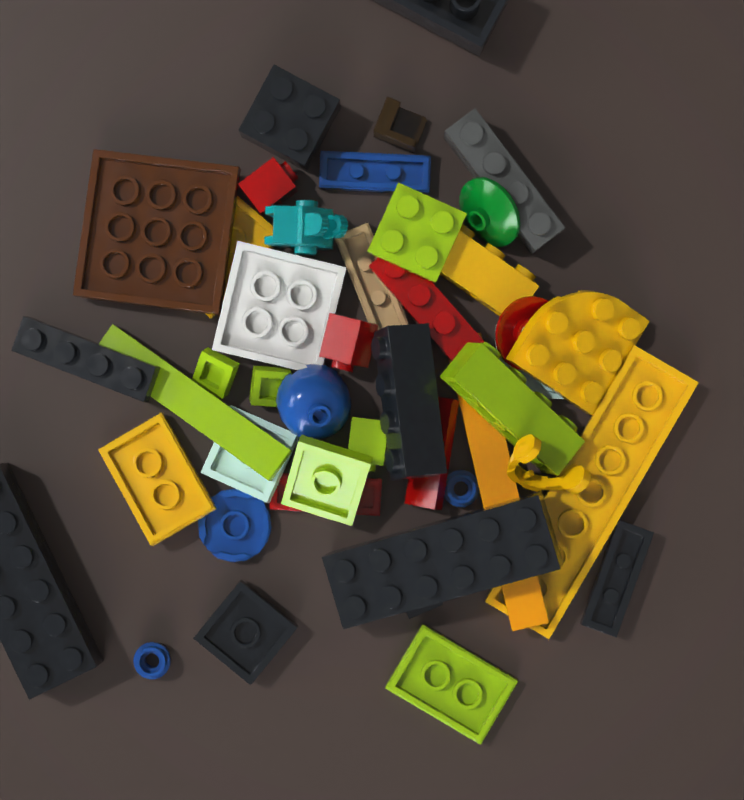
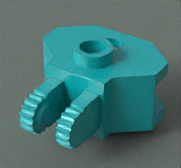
(305, 227)

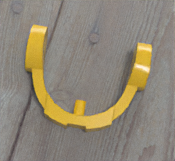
(526, 450)

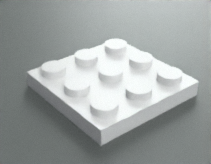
(277, 306)

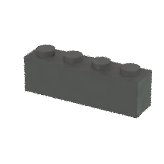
(488, 158)

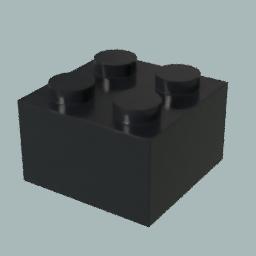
(290, 118)

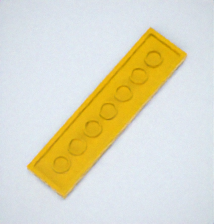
(618, 452)

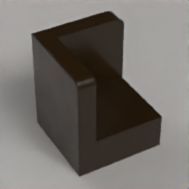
(399, 126)

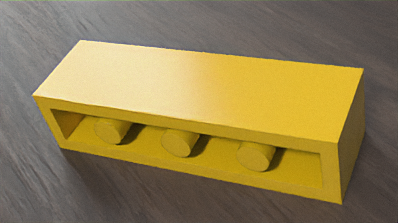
(485, 275)

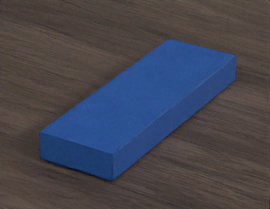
(373, 171)

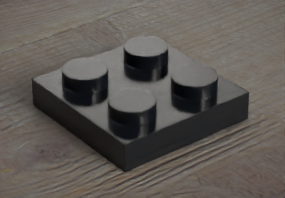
(245, 632)

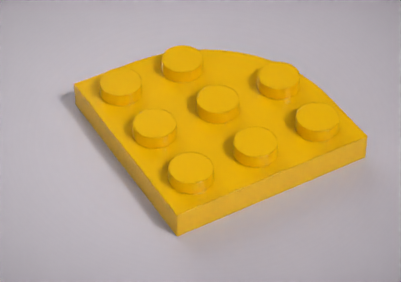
(578, 345)

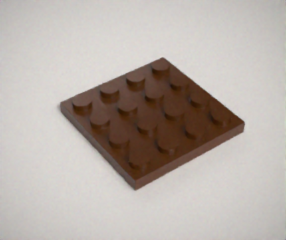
(157, 231)

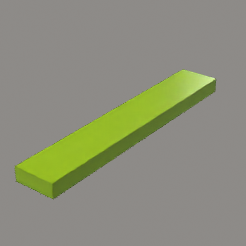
(205, 410)

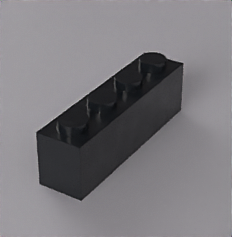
(409, 401)

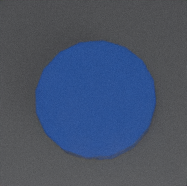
(236, 527)

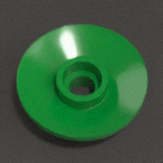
(490, 211)

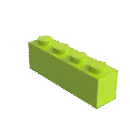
(511, 405)

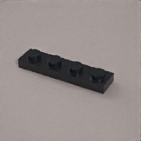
(86, 359)

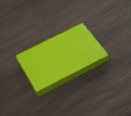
(451, 683)

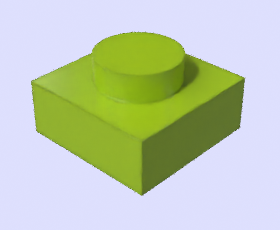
(215, 372)
(265, 385)

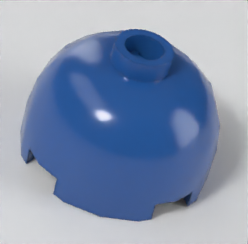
(314, 402)

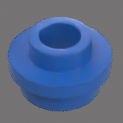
(471, 494)
(144, 668)

